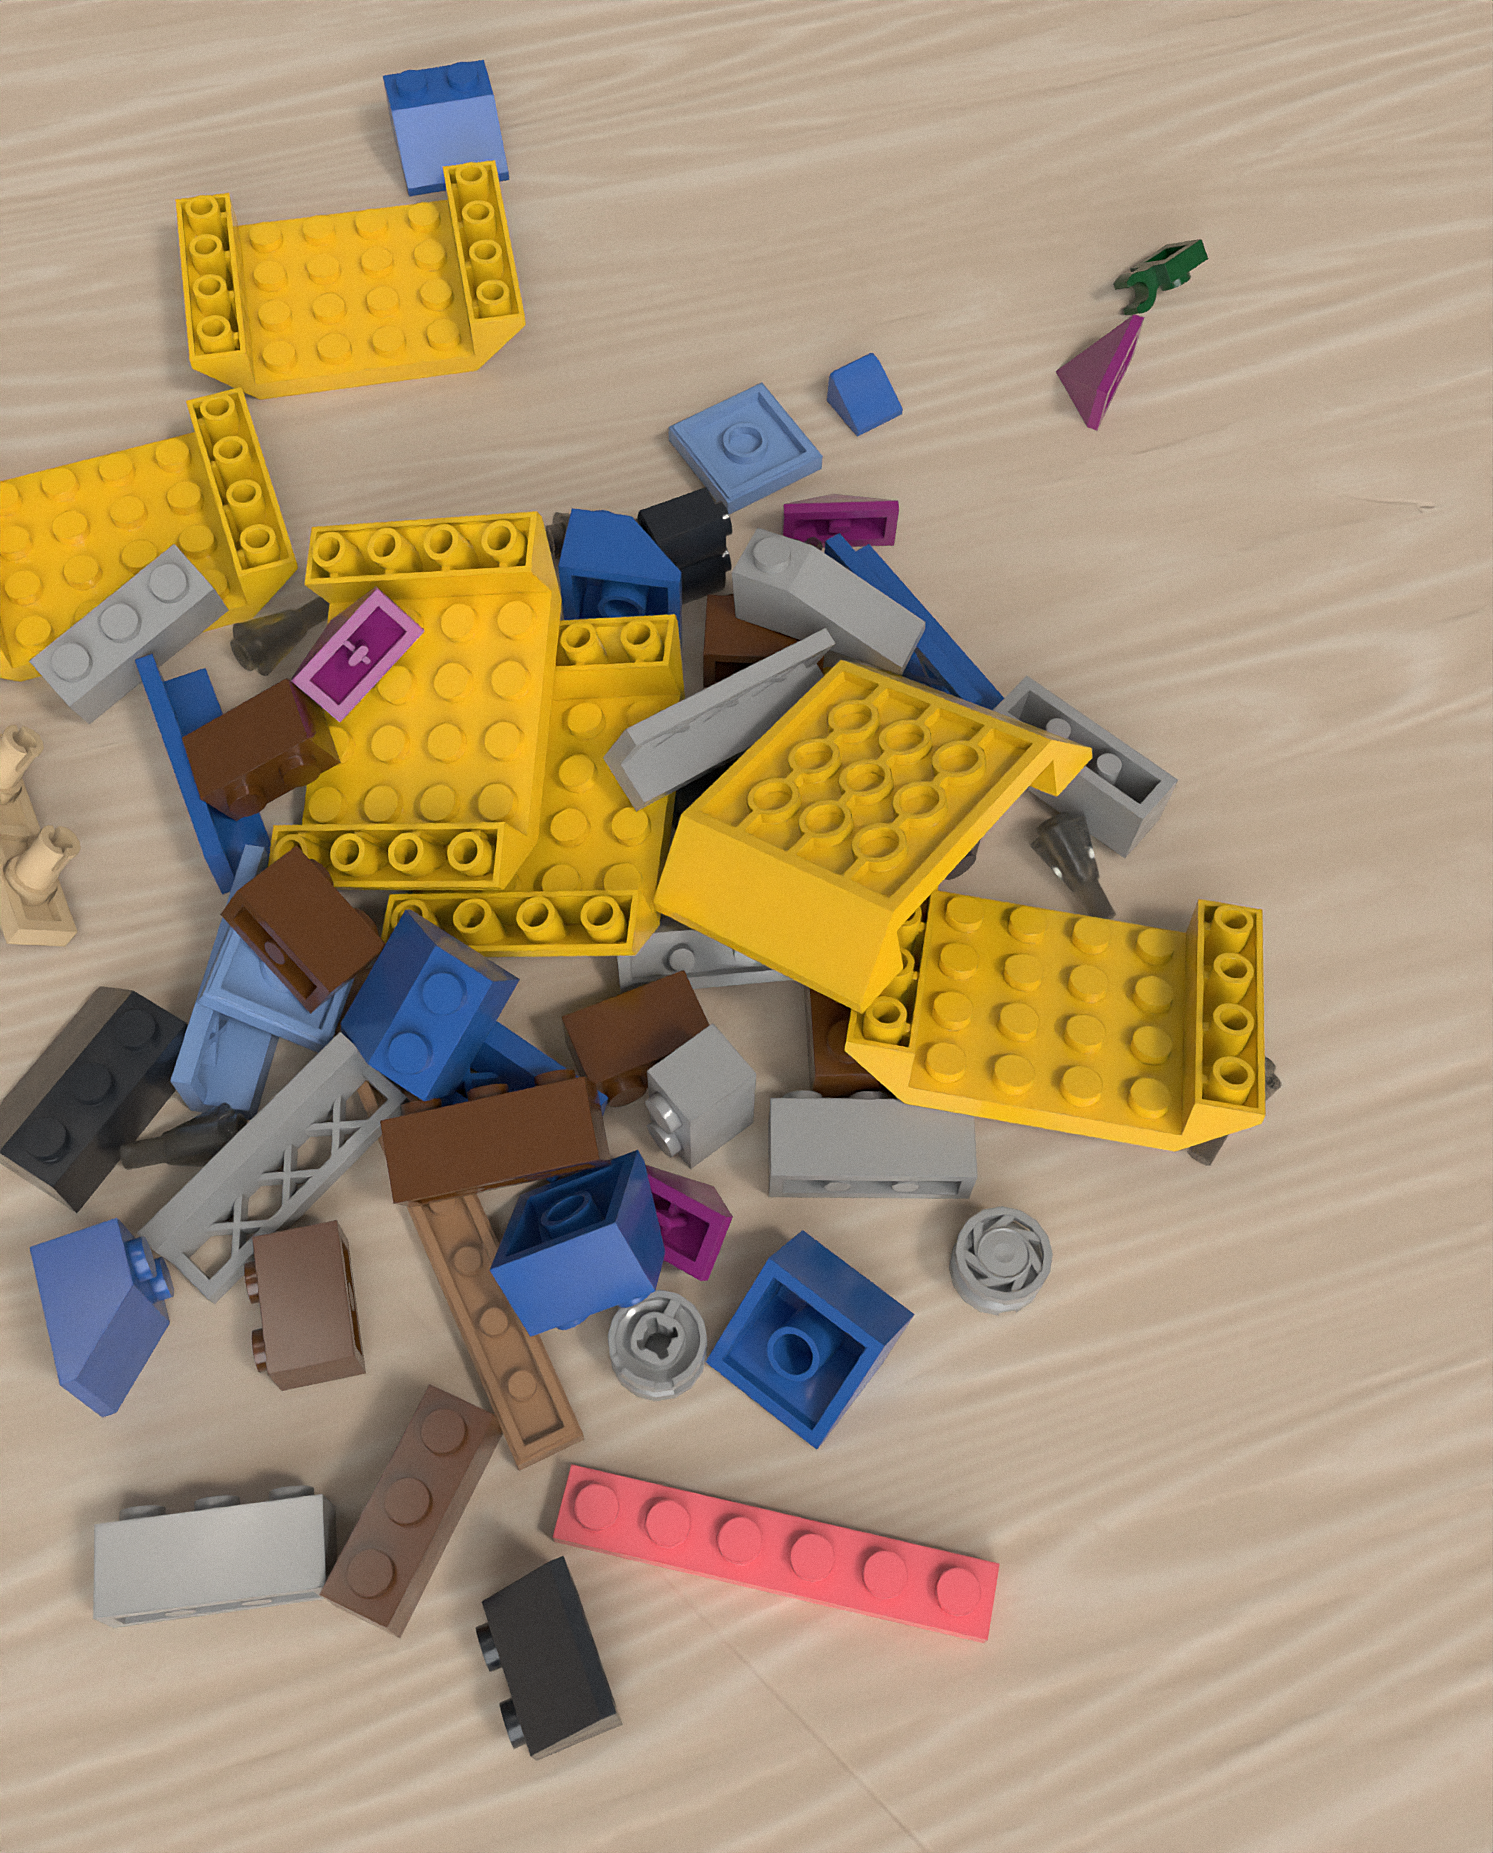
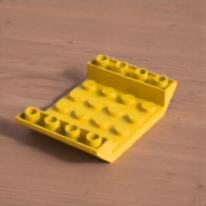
(350, 291)
(99, 521)
(454, 737)
(850, 824)
(595, 856)
(1074, 1020)

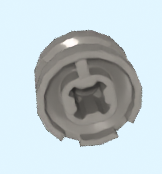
(999, 1262)
(658, 1346)

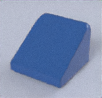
(863, 394)

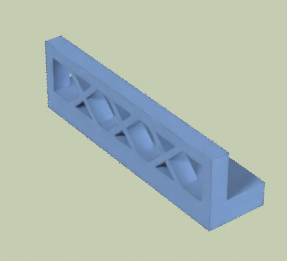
(221, 1057)

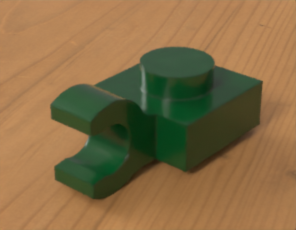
(1164, 268)

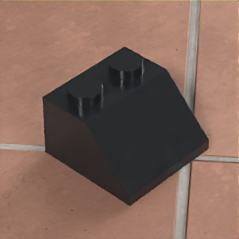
(548, 1662)

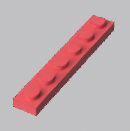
(778, 1553)

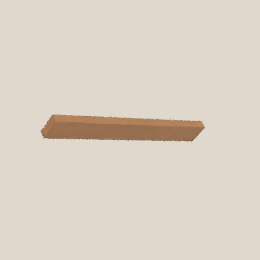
(507, 1360)

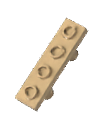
(30, 857)

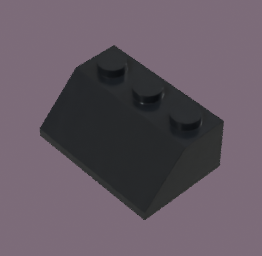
(90, 1094)

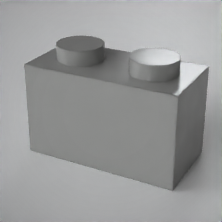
(700, 1097)

